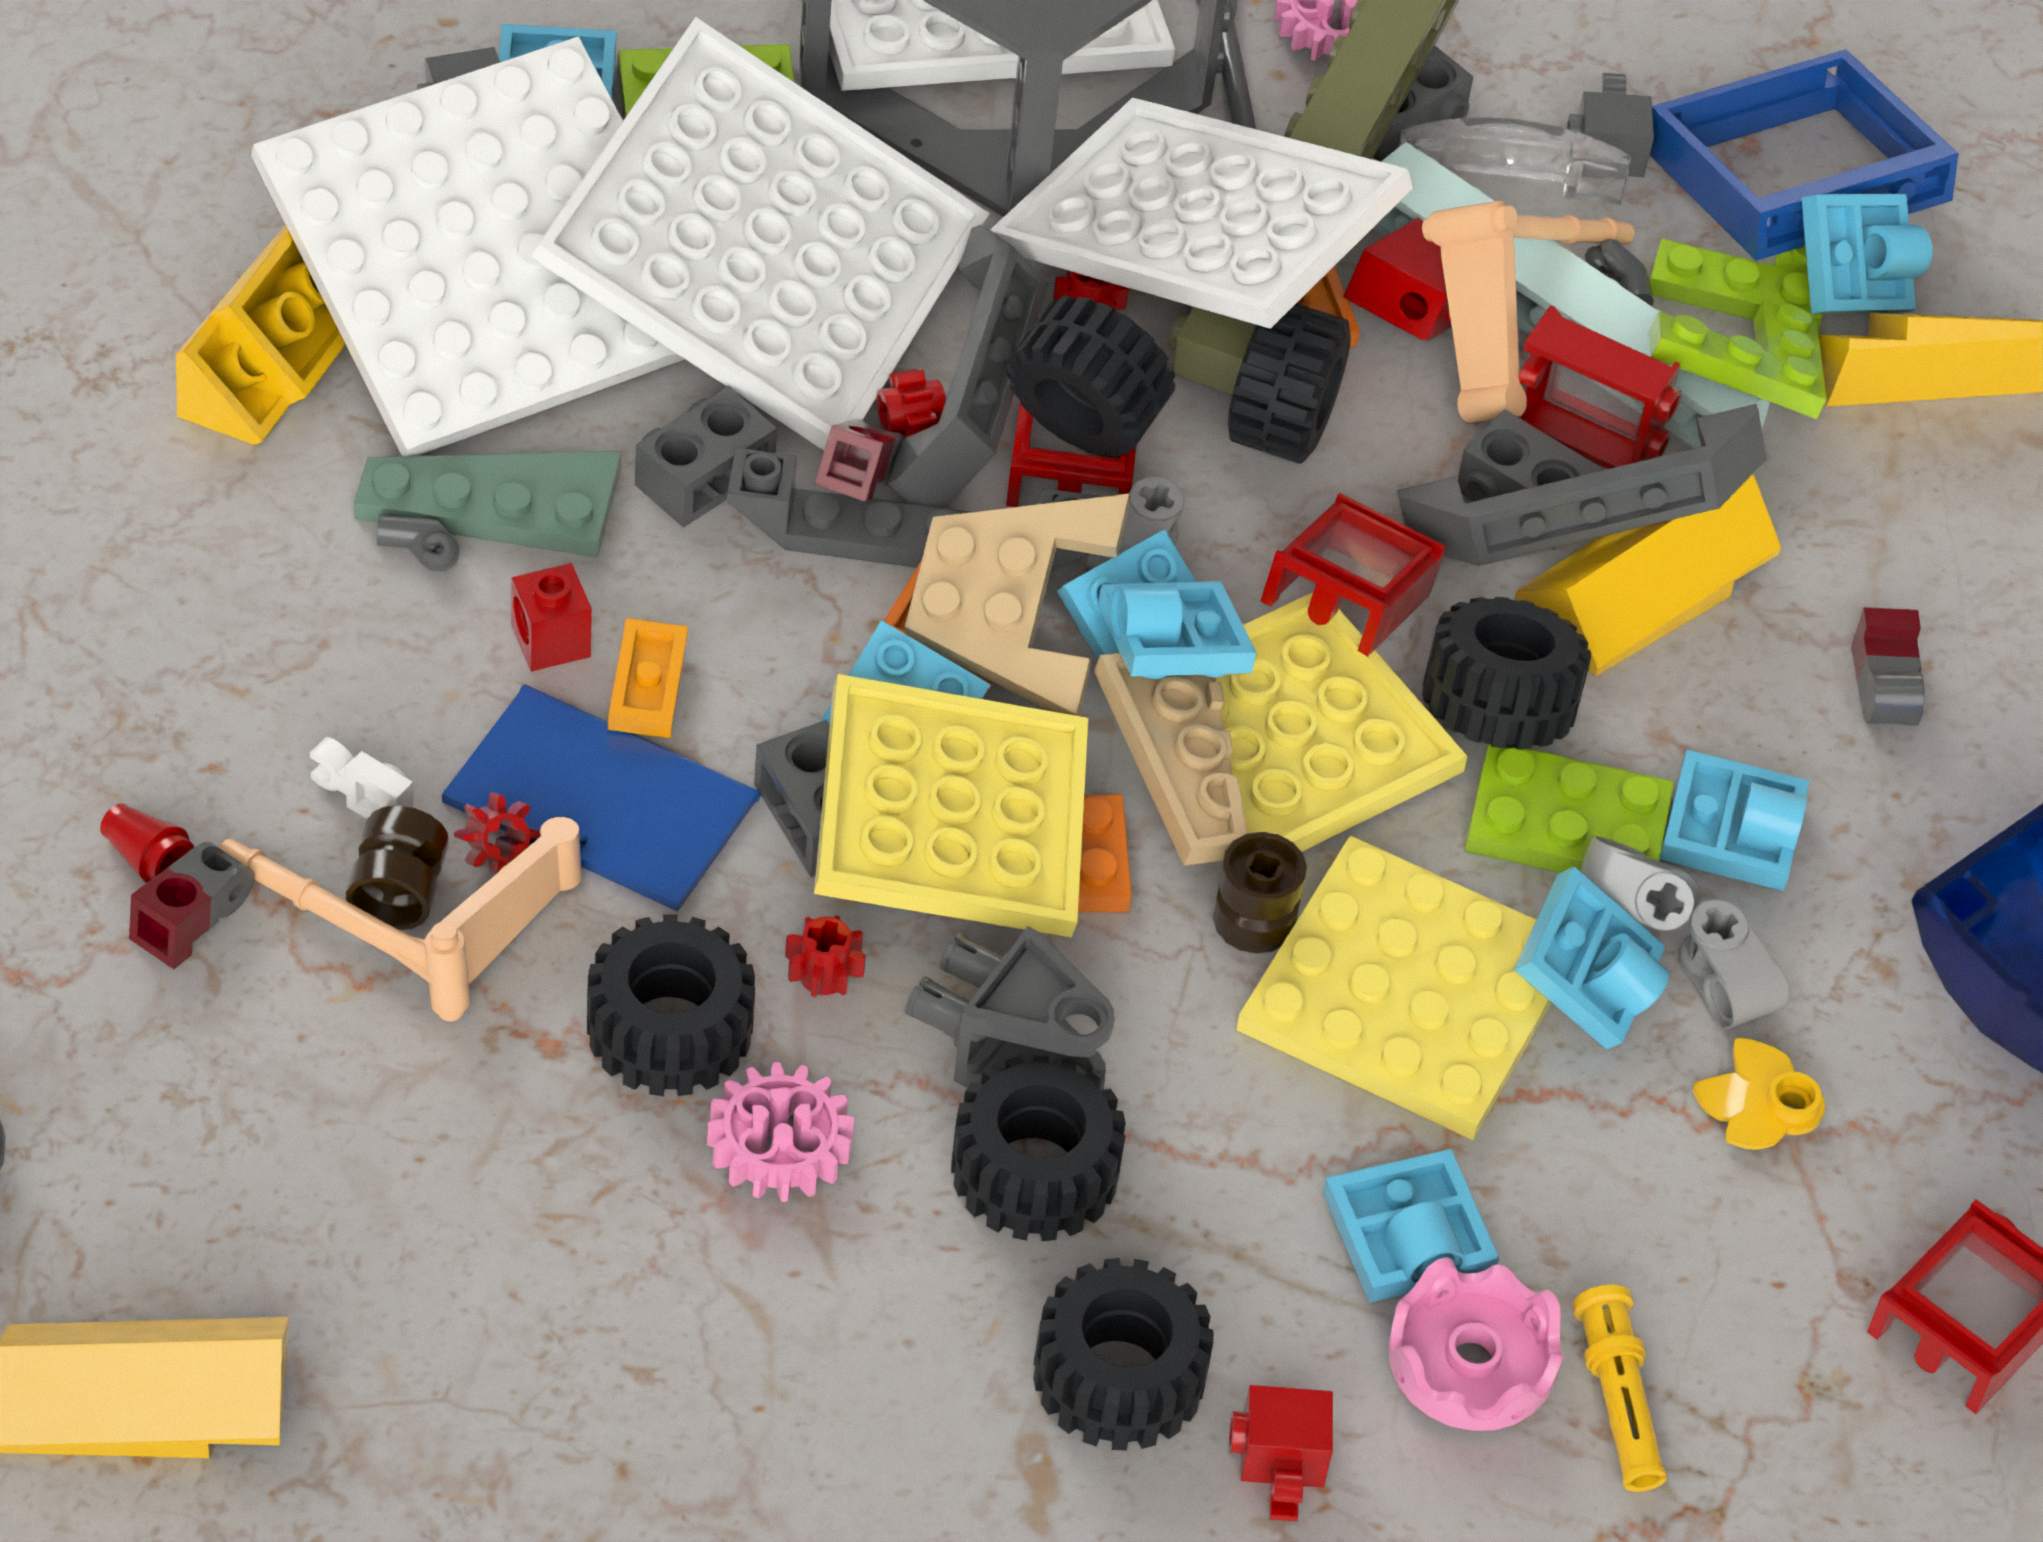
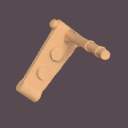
(1482, 293)
(464, 939)

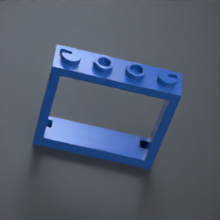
(1683, 128)

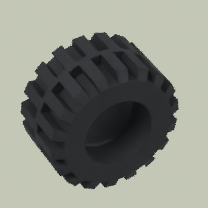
(1091, 376)
(1289, 383)
(1506, 672)
(670, 1047)
(1027, 1190)
(1131, 1308)

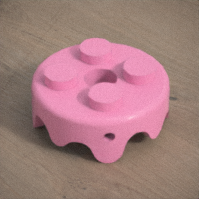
(1482, 1309)

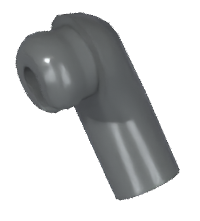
(1626, 267)
(423, 537)

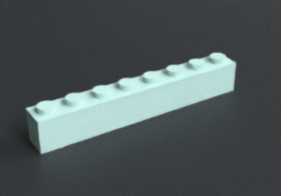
(1559, 278)

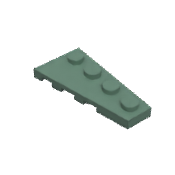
(508, 498)

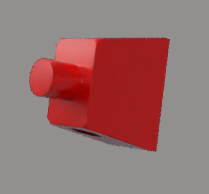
(1403, 282)

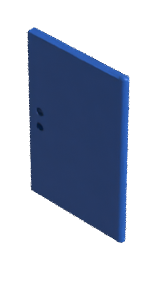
(639, 808)

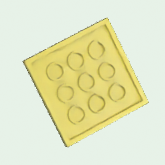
(1326, 730)
(953, 806)
(1402, 988)

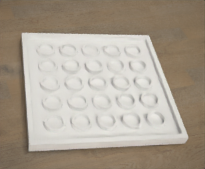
(761, 235)
(426, 236)

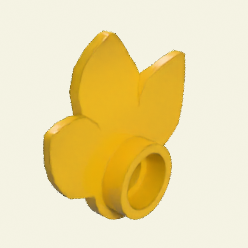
(1757, 1097)

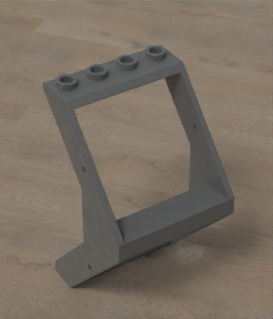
(1007, 164)

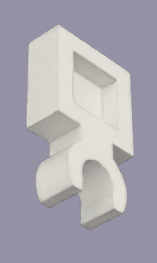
(362, 779)

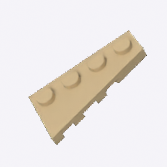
(1181, 753)

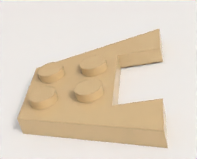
(987, 587)

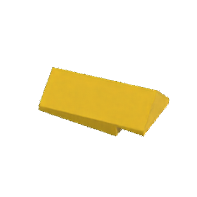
(258, 347)
(1932, 359)
(1655, 577)
(142, 1386)

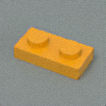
(647, 678)

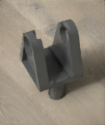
(1016, 1008)

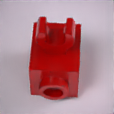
(1284, 1442)

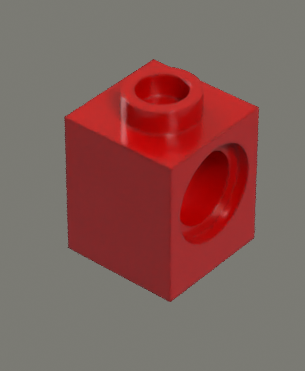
(551, 617)

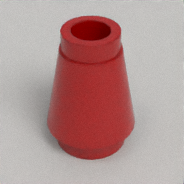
(144, 840)

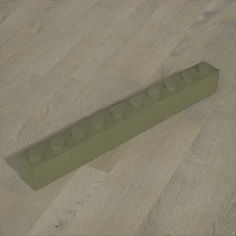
(1344, 112)

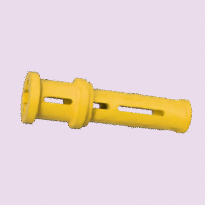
(1617, 1363)

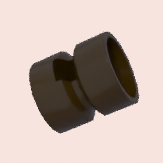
(398, 866)
(1259, 892)

